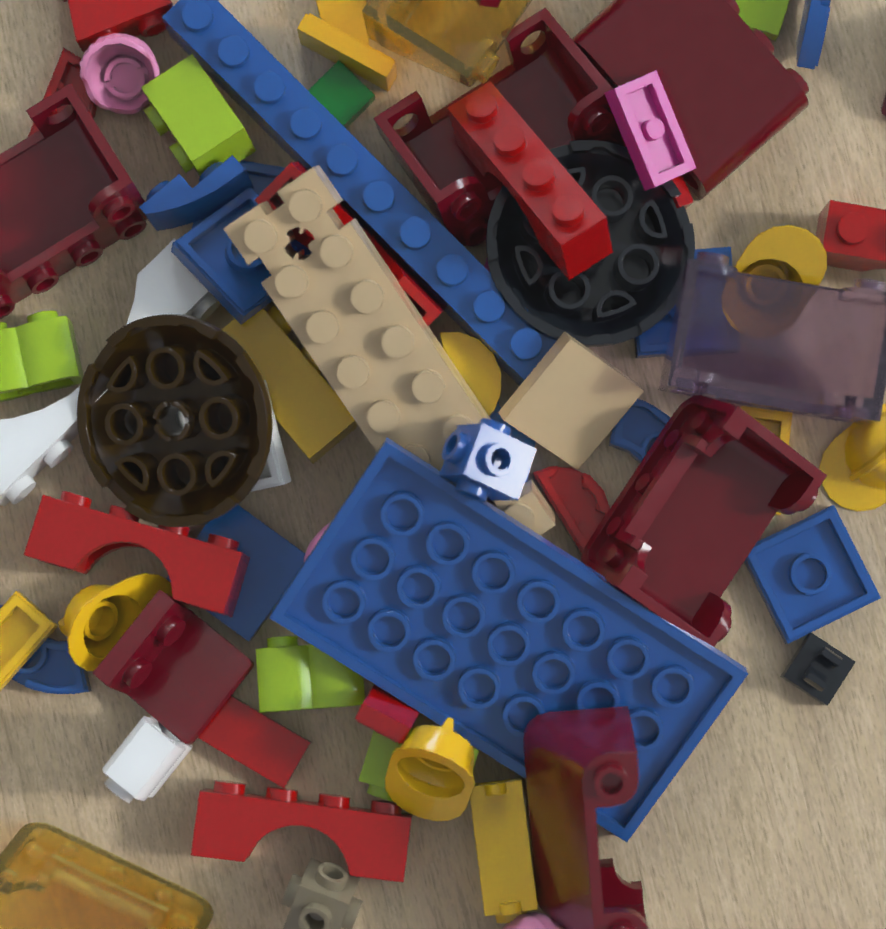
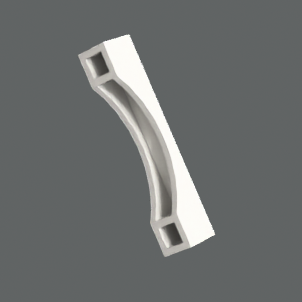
(46, 434)

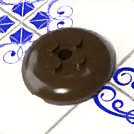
(133, 429)

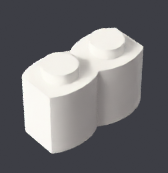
(144, 761)

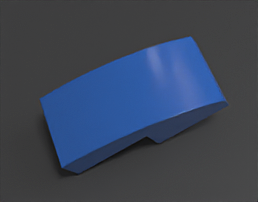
(178, 204)

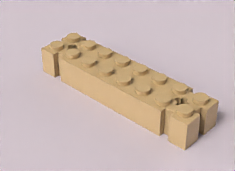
(365, 329)

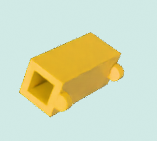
(503, 849)

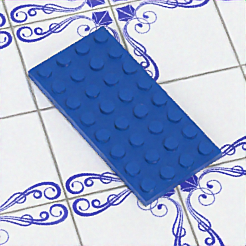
(497, 626)

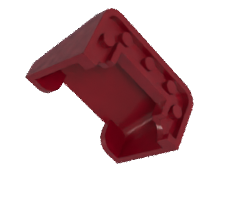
(698, 513)
(571, 769)

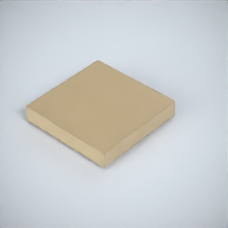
(571, 401)

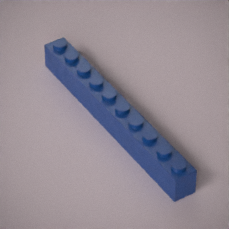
(365, 185)

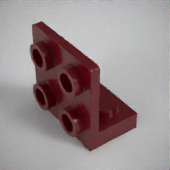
(175, 667)

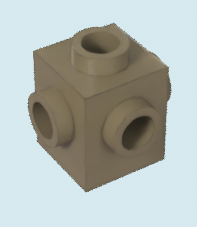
(322, 898)

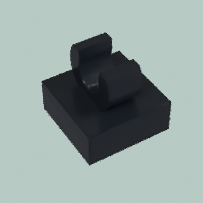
(818, 669)

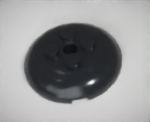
(620, 292)

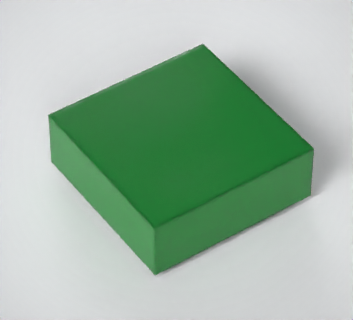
(342, 94)

